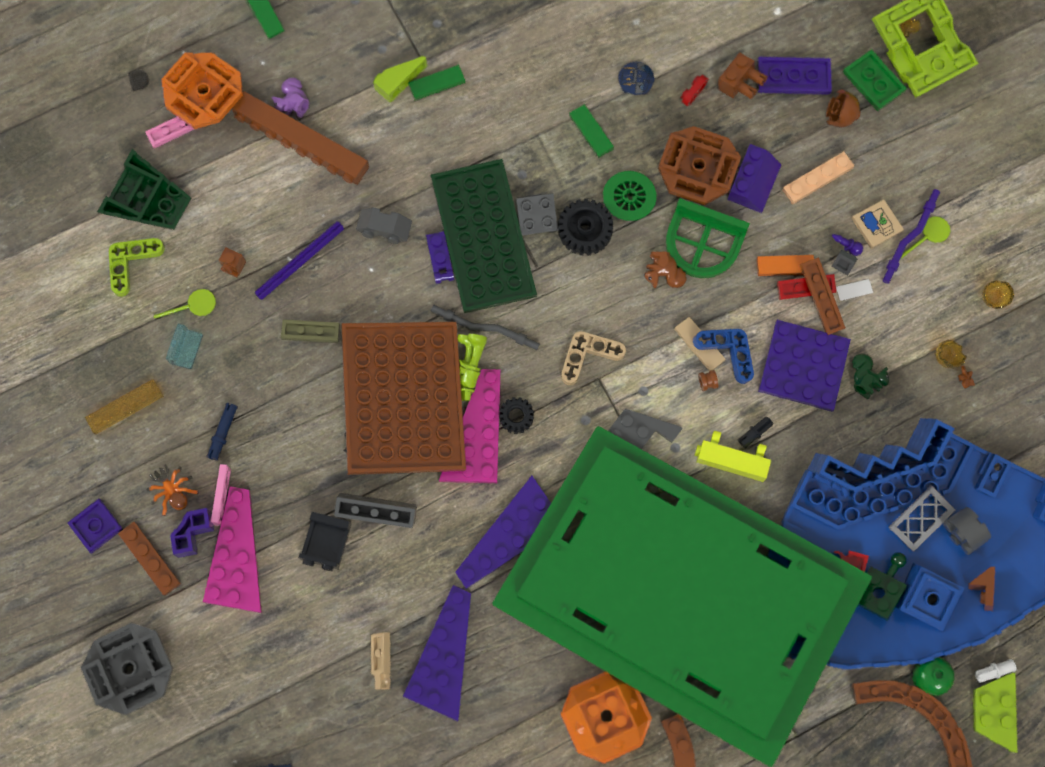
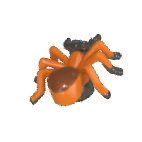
(172, 491)

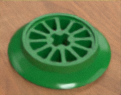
(637, 179)

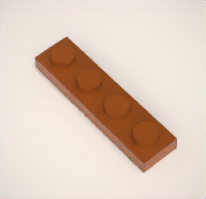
(822, 296)
(149, 558)

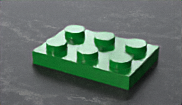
(874, 80)

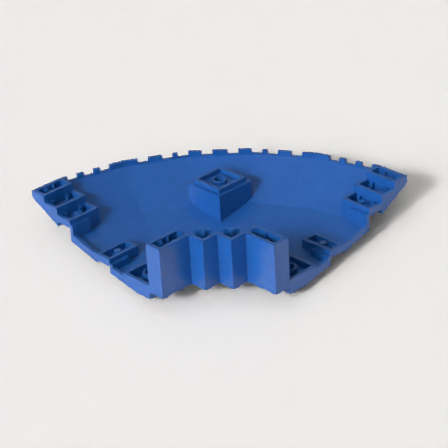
(853, 507)

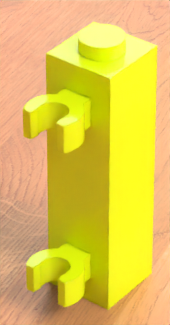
(733, 460)

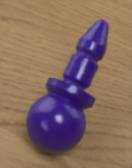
(854, 247)

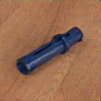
(218, 439)

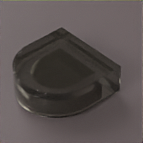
(138, 79)

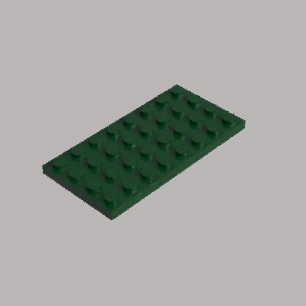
(483, 236)

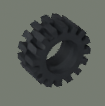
(516, 404)

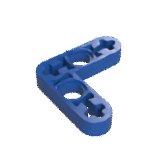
(731, 343)

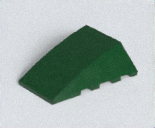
(145, 196)

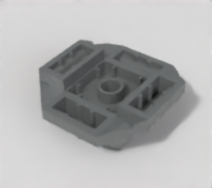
(107, 664)

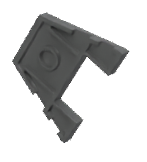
(639, 428)

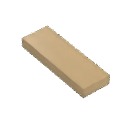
(710, 358)

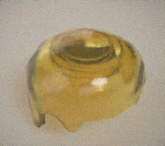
(998, 294)
(950, 354)

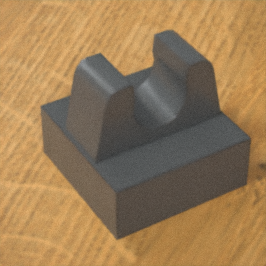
(844, 262)

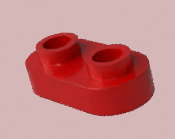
(691, 94)

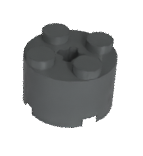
(967, 530)

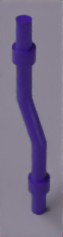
(928, 208)

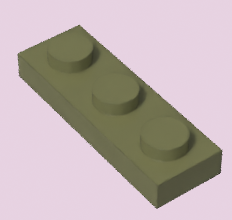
(310, 331)

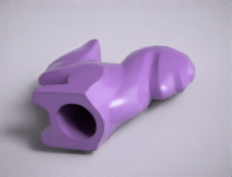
(294, 99)

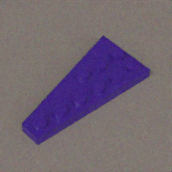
(507, 535)
(441, 666)

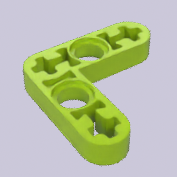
(123, 258)

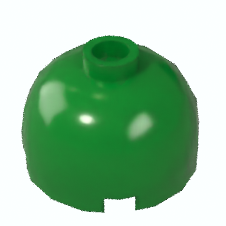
(934, 676)

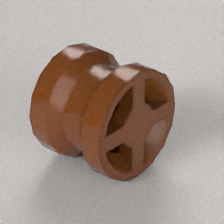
(708, 380)

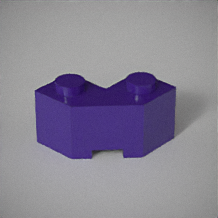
(183, 537)

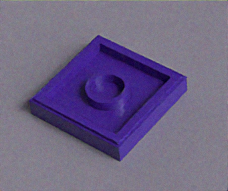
(95, 526)

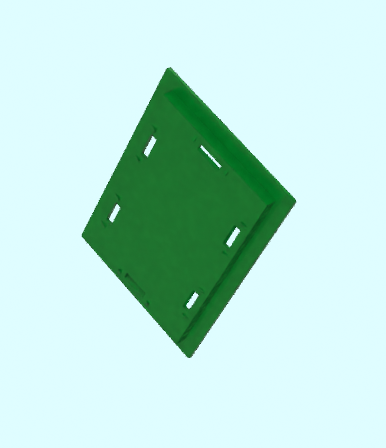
(683, 594)

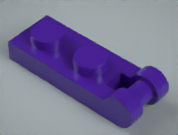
(439, 256)

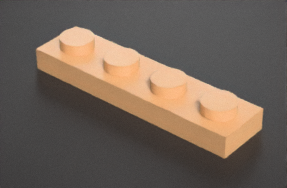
(818, 177)

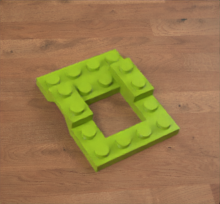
(934, 65)

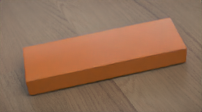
(781, 265)

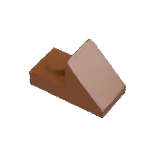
(985, 583)

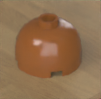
(843, 109)

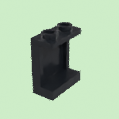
(325, 541)

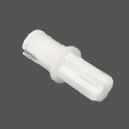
(995, 670)

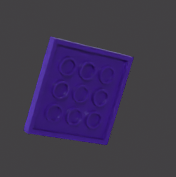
(804, 365)

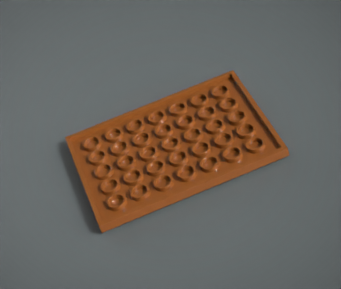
(402, 398)

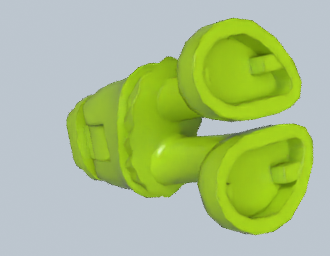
(469, 366)

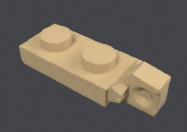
(381, 660)

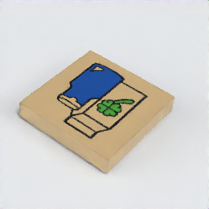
(877, 224)

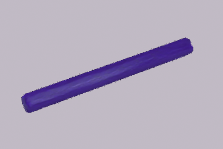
(299, 260)

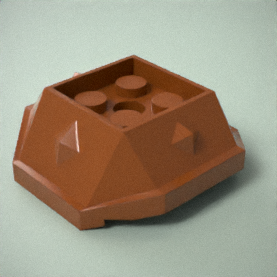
(702, 148)

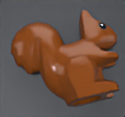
(665, 266)

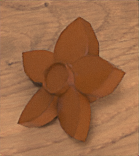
(966, 378)

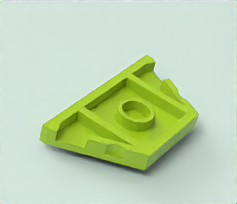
(996, 711)

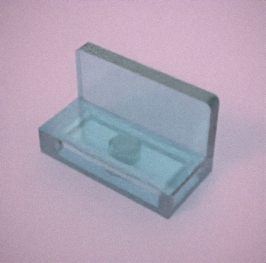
(184, 347)

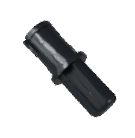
(755, 432)

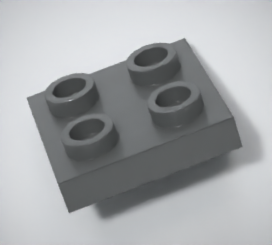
(537, 214)

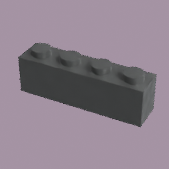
(375, 510)

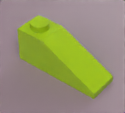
(396, 79)

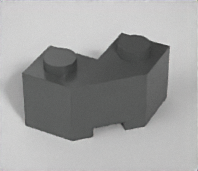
(393, 226)

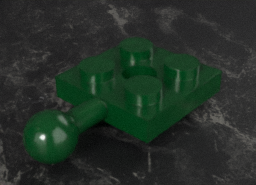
(893, 588)

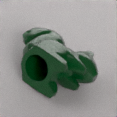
(865, 378)

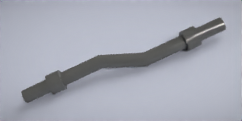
(519, 338)

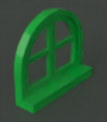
(711, 220)

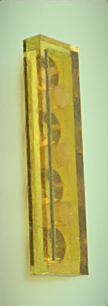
(124, 406)

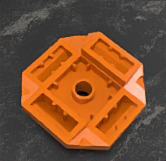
(191, 77)
(603, 739)

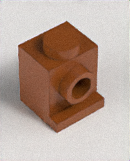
(232, 262)

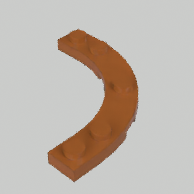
(926, 705)
(679, 741)

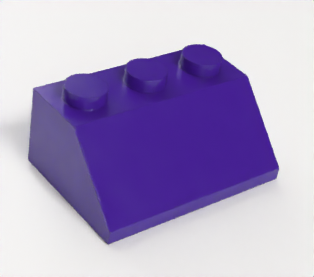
(755, 179)

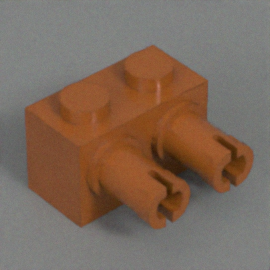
(736, 76)

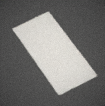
(854, 289)

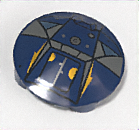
(636, 78)

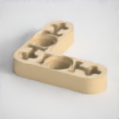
(588, 347)

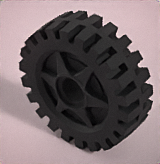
(588, 214)

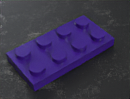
(795, 75)

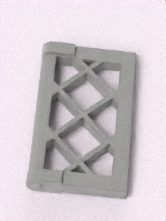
(937, 520)

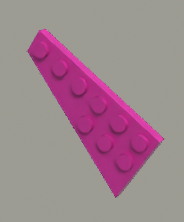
(480, 432)

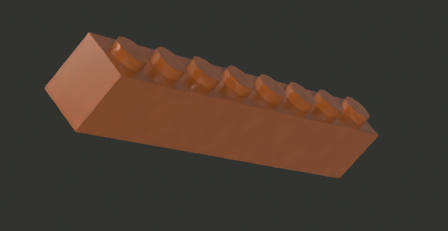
(300, 138)

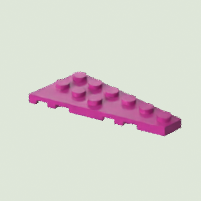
(234, 565)

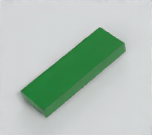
(436, 82)
(591, 131)

